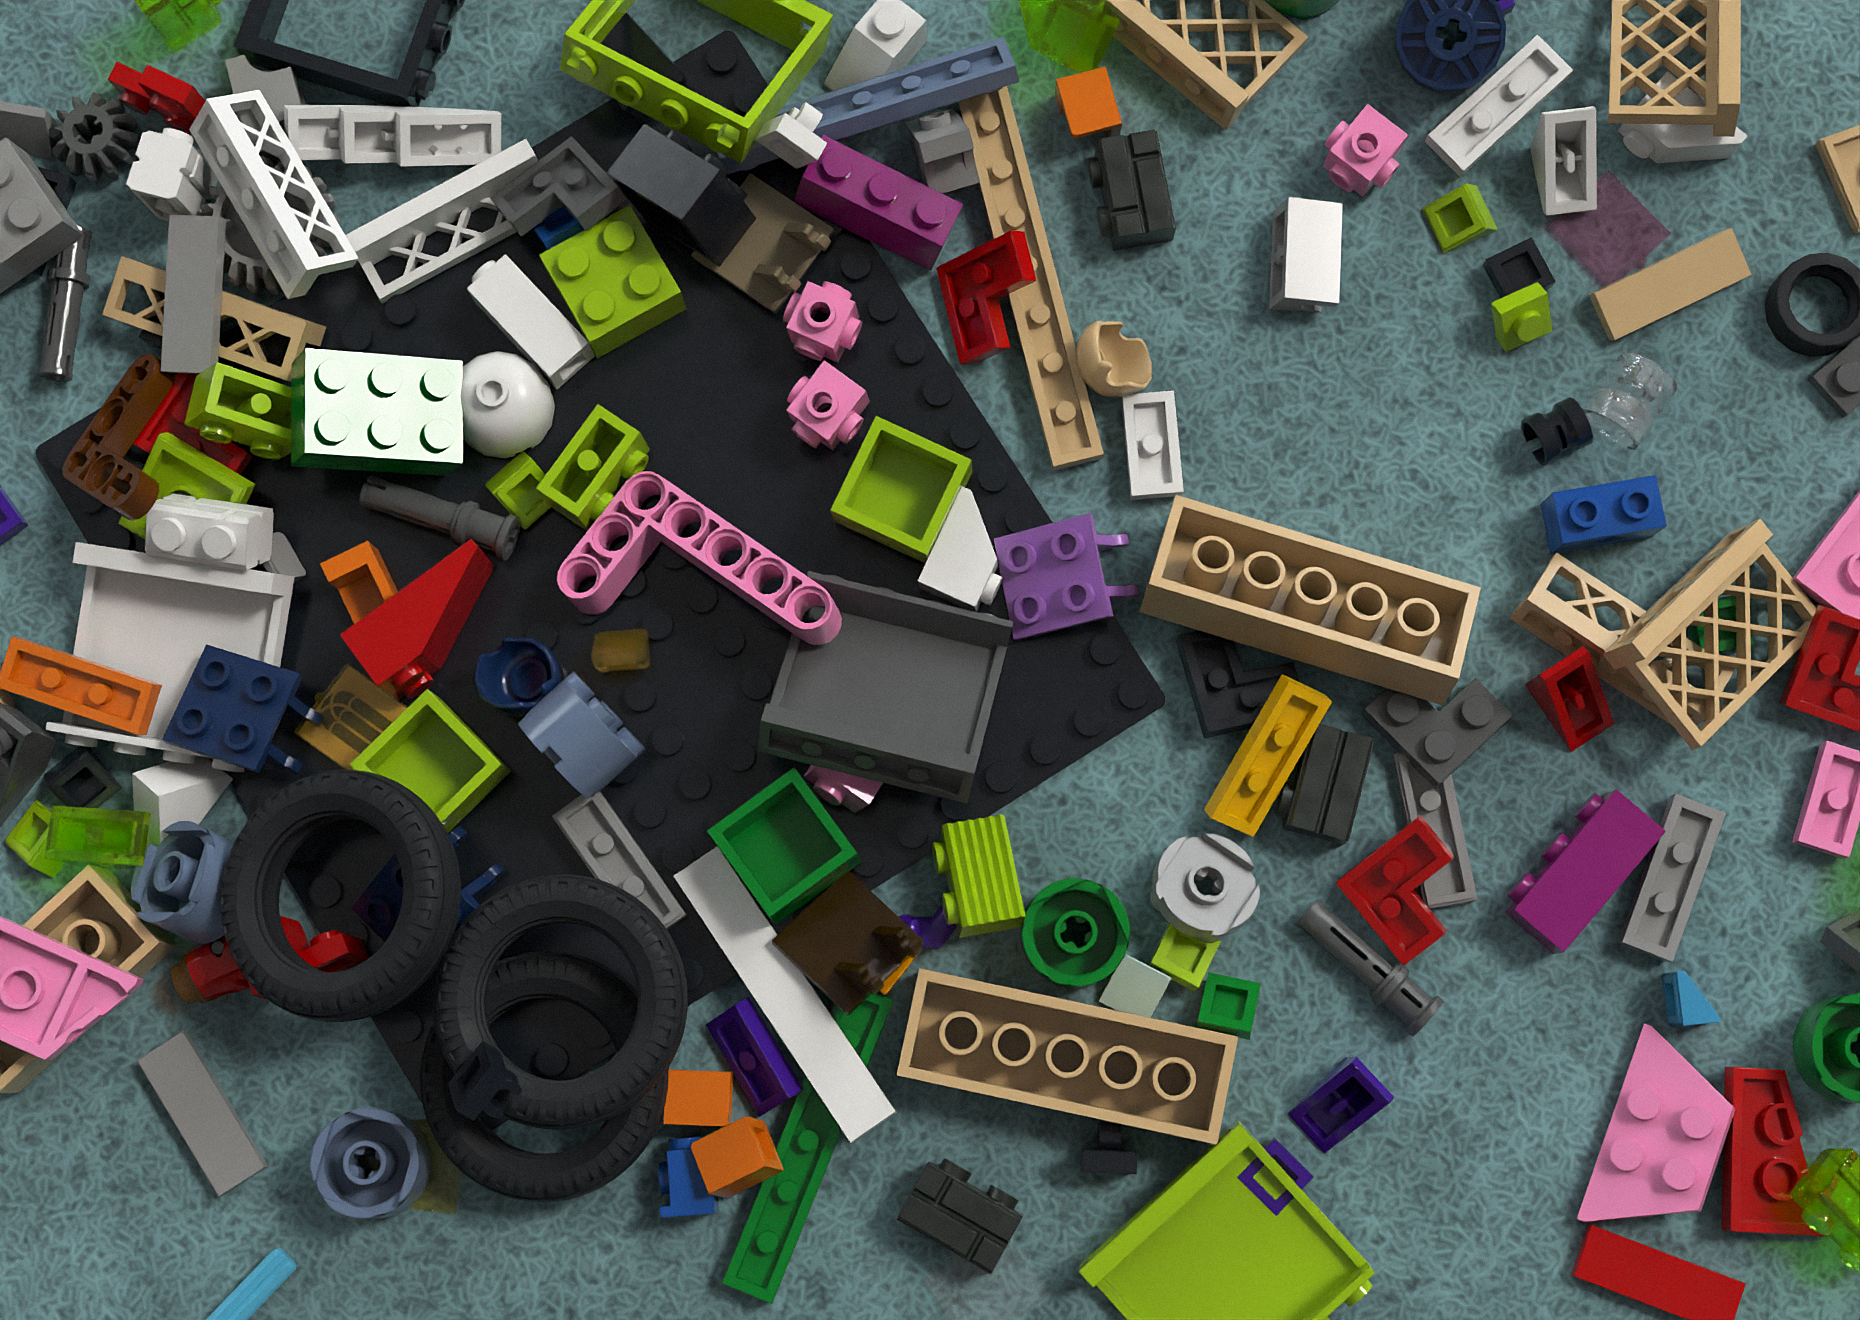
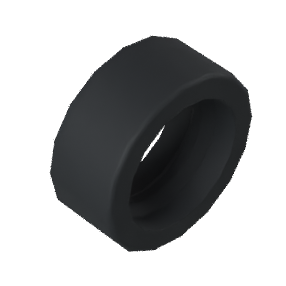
(1782, 320)

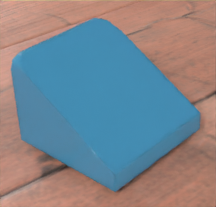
(1685, 1002)

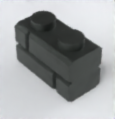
(1133, 190)
(1327, 785)
(961, 1215)

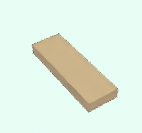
(1670, 284)

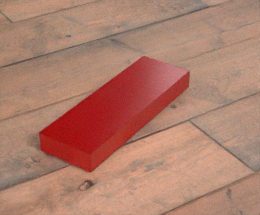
(1656, 1277)

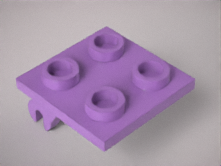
(1057, 576)

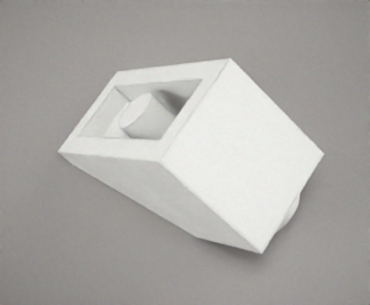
(878, 44)
(1678, 141)
(962, 558)

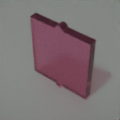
(1613, 235)

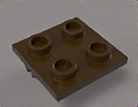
(848, 943)

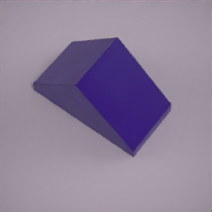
(1340, 1103)

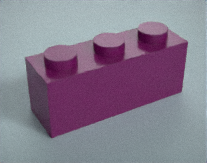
(878, 203)
(1582, 870)

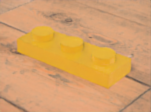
(1267, 755)

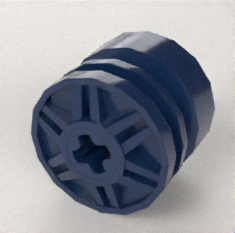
(1467, 62)

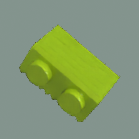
(979, 875)

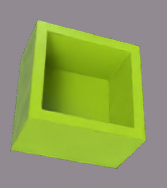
(613, 281)
(900, 489)
(435, 759)

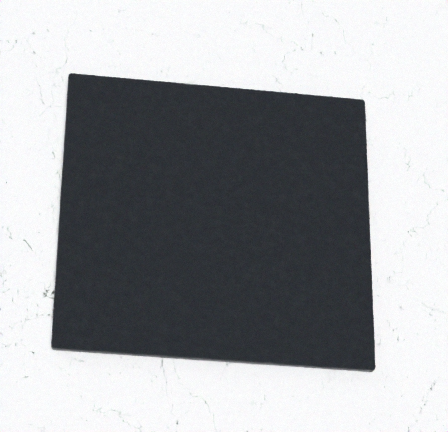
(717, 426)

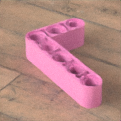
(704, 549)

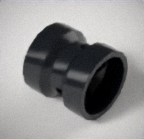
(1558, 430)

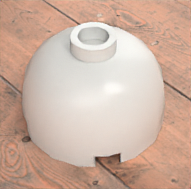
(504, 404)

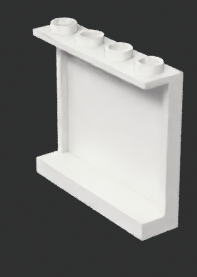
(154, 624)

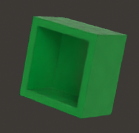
(784, 846)

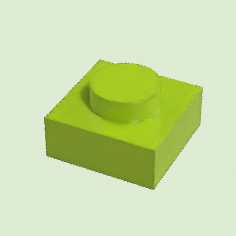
(1521, 316)
(1183, 957)

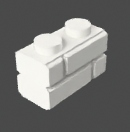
(171, 174)
(209, 531)

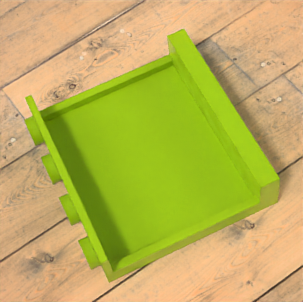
(1222, 1254)

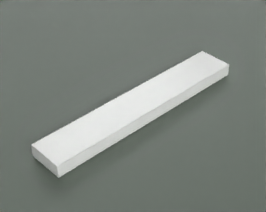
(785, 995)

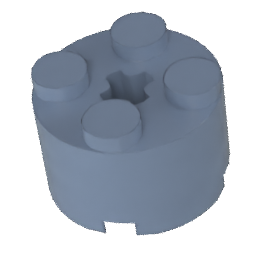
(581, 736)
(183, 882)
(349, 1185)

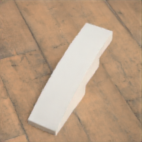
(393, 134)

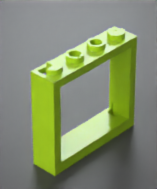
(676, 105)

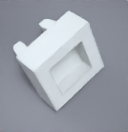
(793, 137)

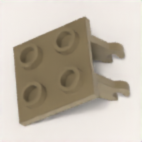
(774, 248)

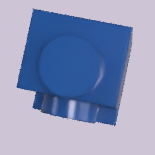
(684, 1182)

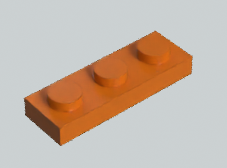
(79, 686)

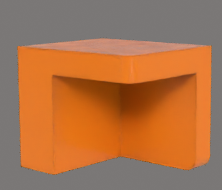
(1088, 103)
(360, 579)
(699, 1098)
(736, 1157)

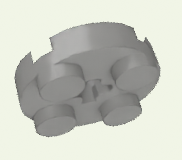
(1185, 906)

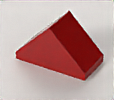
(1572, 699)

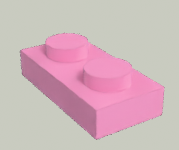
(1831, 802)

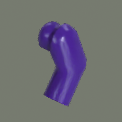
(930, 928)

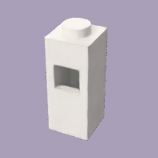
(530, 320)

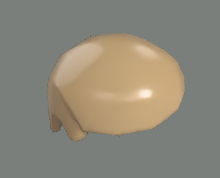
(1112, 362)

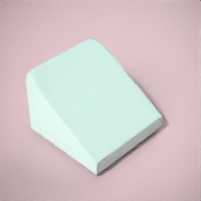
(1135, 988)

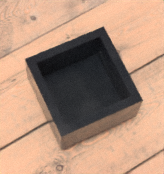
(683, 193)

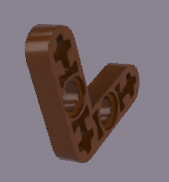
(98, 455)

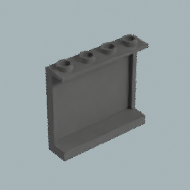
(892, 694)

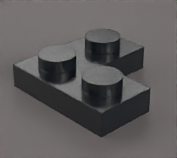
(1221, 691)

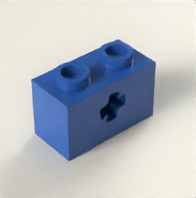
(1603, 514)

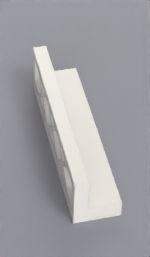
(259, 191)
(436, 212)

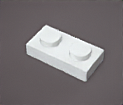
(1152, 445)

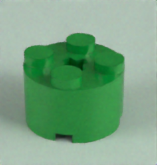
(1084, 904)
(1823, 1047)

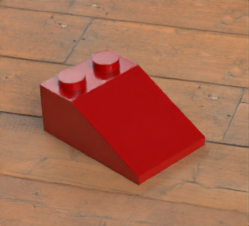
(418, 626)

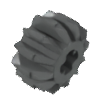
(104, 149)

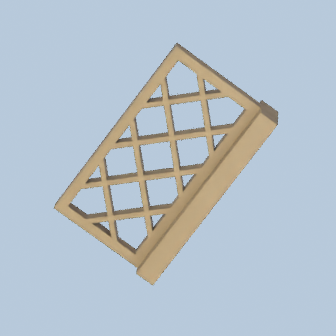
(1720, 64)
(1194, 71)
(1682, 606)

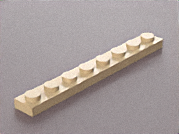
(1038, 307)

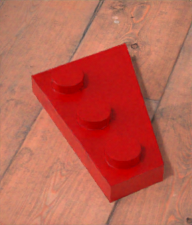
(1762, 1155)

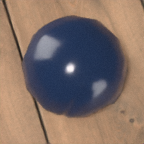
(516, 675)

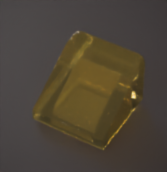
(621, 650)

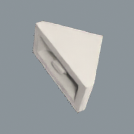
(1566, 160)
(177, 793)

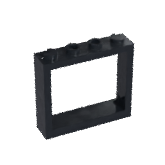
(416, 76)

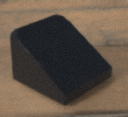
(81, 780)

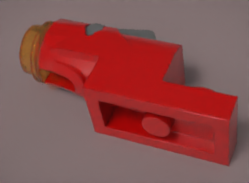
(212, 972)

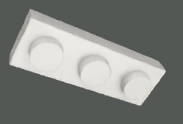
(1498, 105)

